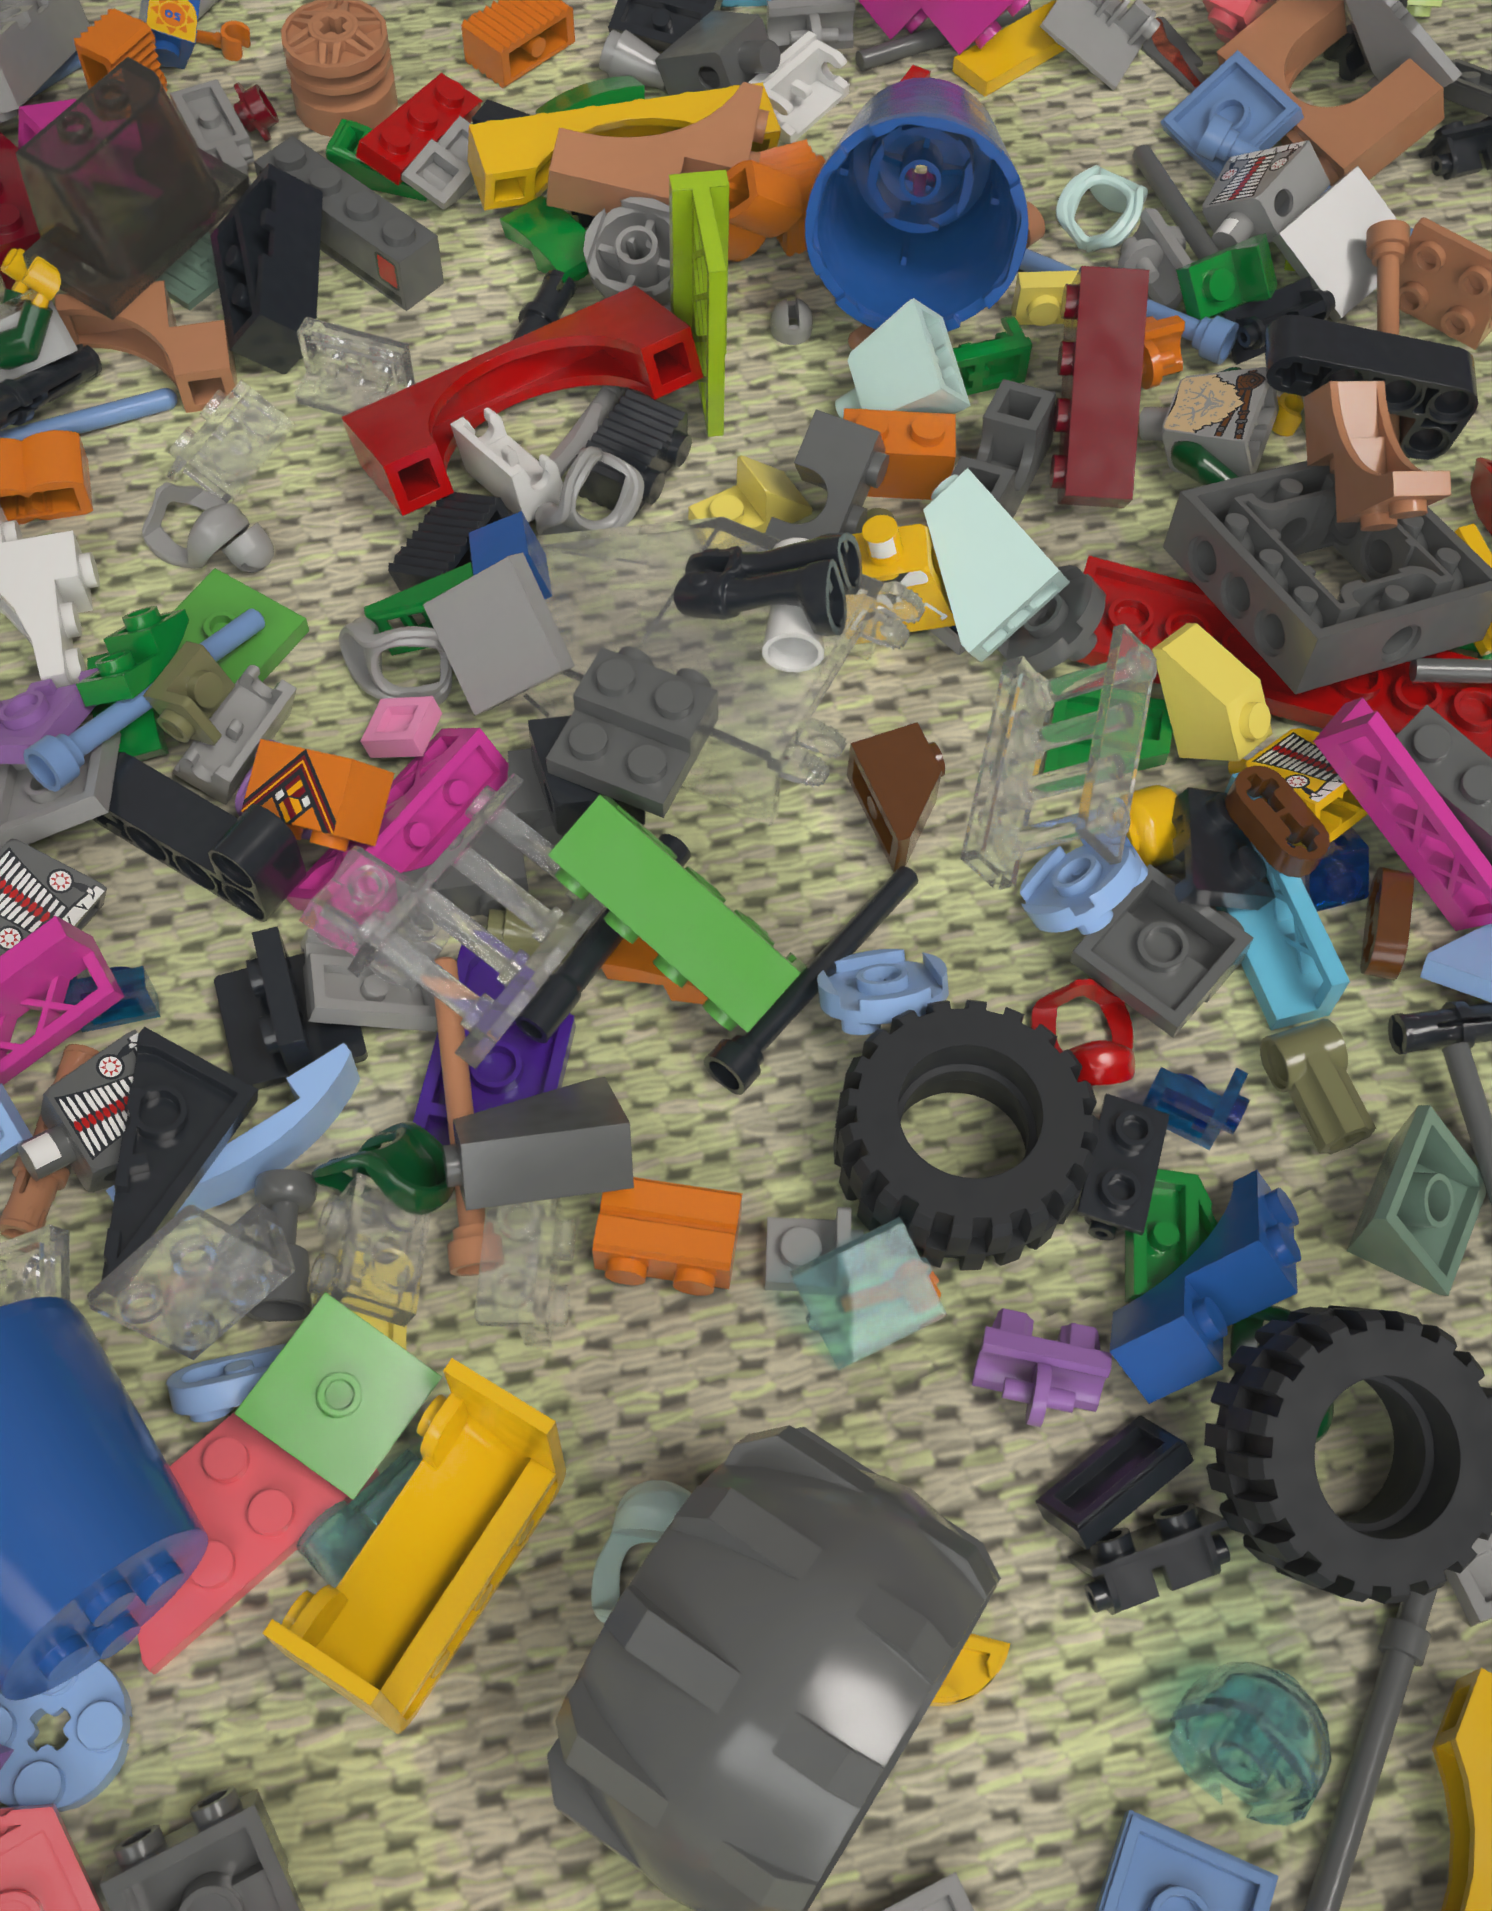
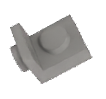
(799, 1241)

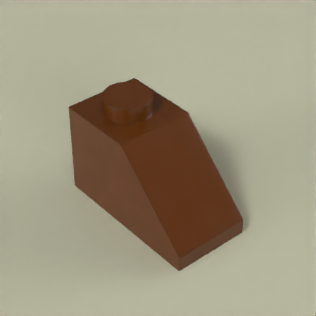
(897, 786)

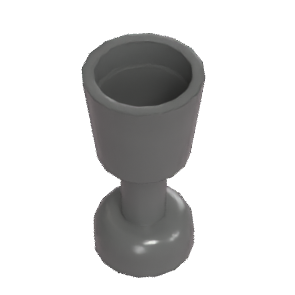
(287, 1194)

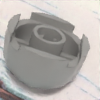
(630, 249)

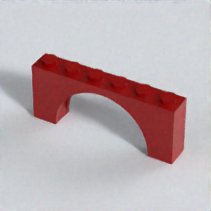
(615, 342)

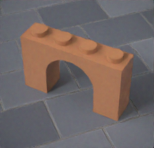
(1350, 135)

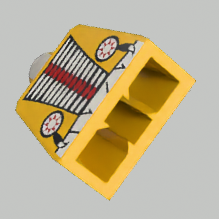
(1310, 776)

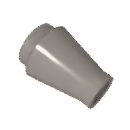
(628, 55)

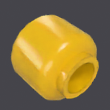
(1152, 825)

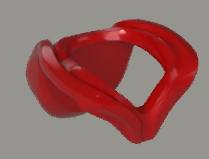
(1101, 1060)

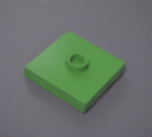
(223, 599)
(338, 1395)

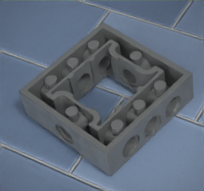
(1242, 547)

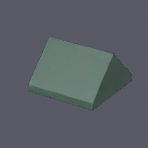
(1421, 1205)

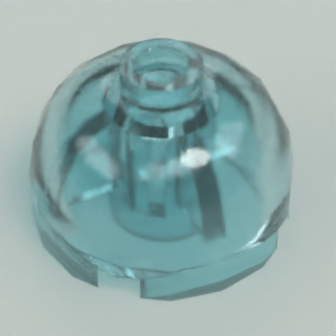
(1256, 1738)

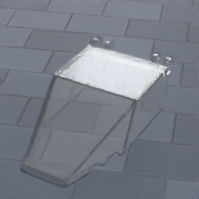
(619, 591)

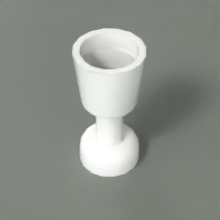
(789, 638)

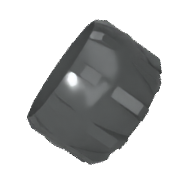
(765, 1674)

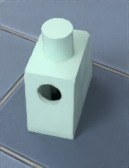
(906, 366)

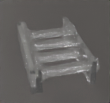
(1020, 736)
(518, 971)

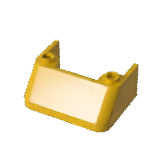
(434, 1555)

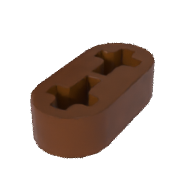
(1277, 821)
(1387, 923)

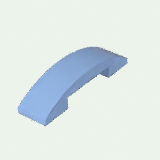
(320, 1096)

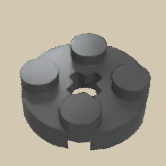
(1062, 626)

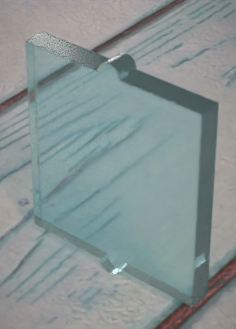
(868, 1293)

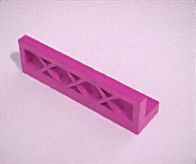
(422, 807)
(1409, 813)
(43, 969)

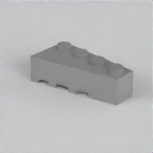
(34, 45)

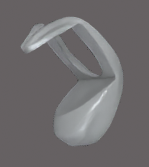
(564, 518)
(208, 534)
(363, 649)

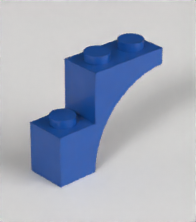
(1241, 1268)

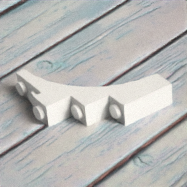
(43, 591)

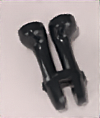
(801, 574)

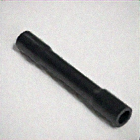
(564, 988)

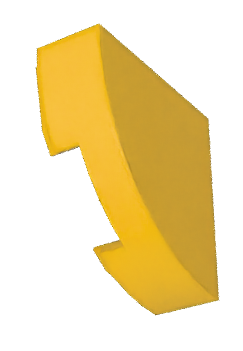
(972, 1670)

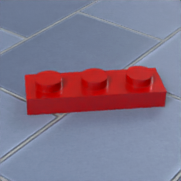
(408, 129)

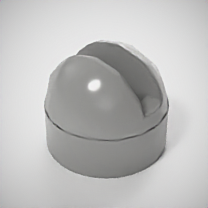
(788, 333)
(251, 550)

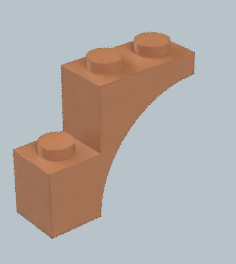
(190, 355)
(1373, 477)

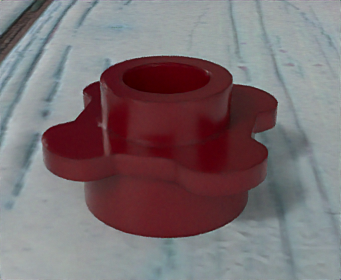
(255, 110)

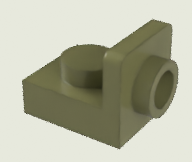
(190, 694)

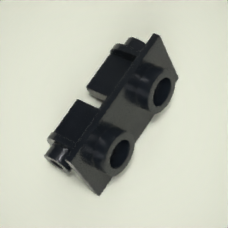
(1458, 148)
(1256, 316)
(1123, 1169)
(1176, 1541)

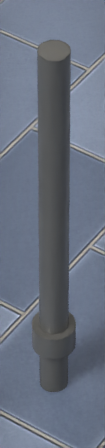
(1404, 1646)

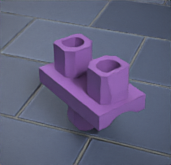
(1041, 1370)

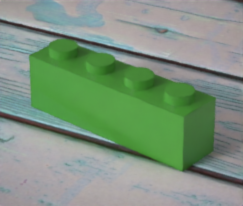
(674, 914)

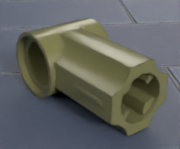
(1312, 1068)

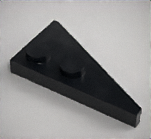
(174, 1131)

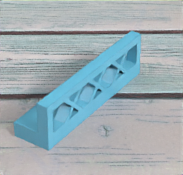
(1289, 960)

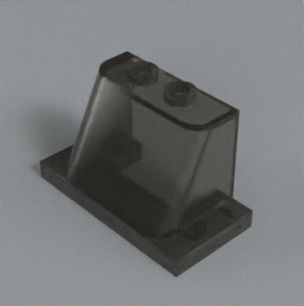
(121, 189)

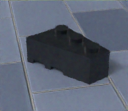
(269, 267)

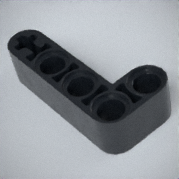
(1424, 380)
(241, 859)

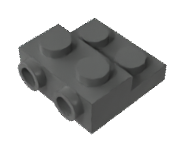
(635, 729)
(1163, 952)
(213, 1864)

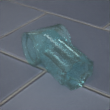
(344, 1528)

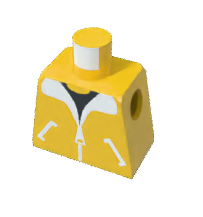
(909, 558)

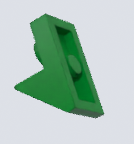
(1228, 278)

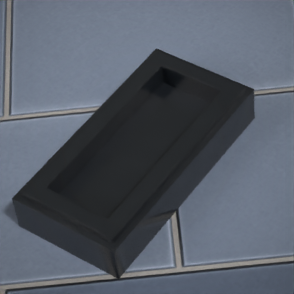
(1114, 1481)

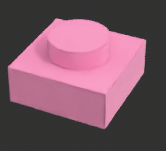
(401, 727)

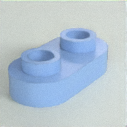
(219, 1384)

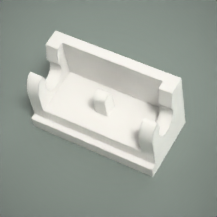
(803, 86)
(507, 467)

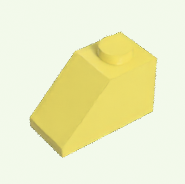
(1210, 697)

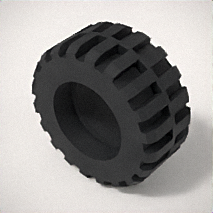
(981, 1057)
(1439, 1471)

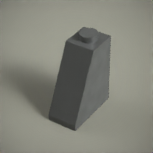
(542, 1148)

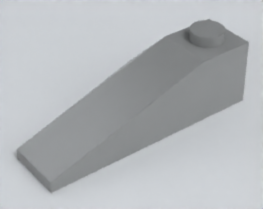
(1391, 36)

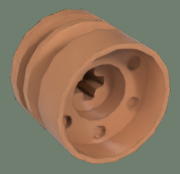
(339, 64)

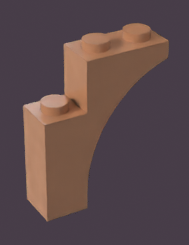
(601, 171)

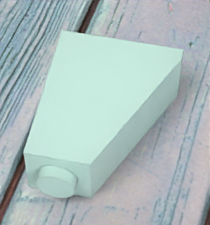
(987, 564)

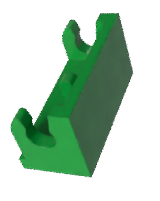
(990, 361)

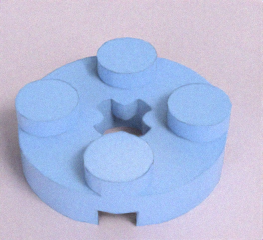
(1079, 888)
(880, 986)
(94, 1747)

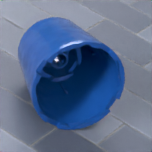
(903, 235)
(86, 1504)

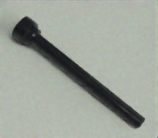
(738, 1060)

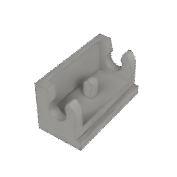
(243, 718)

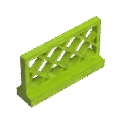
(701, 277)

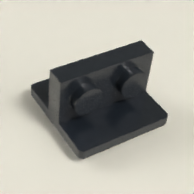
(268, 1018)

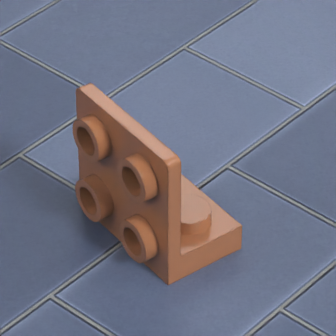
(1447, 283)

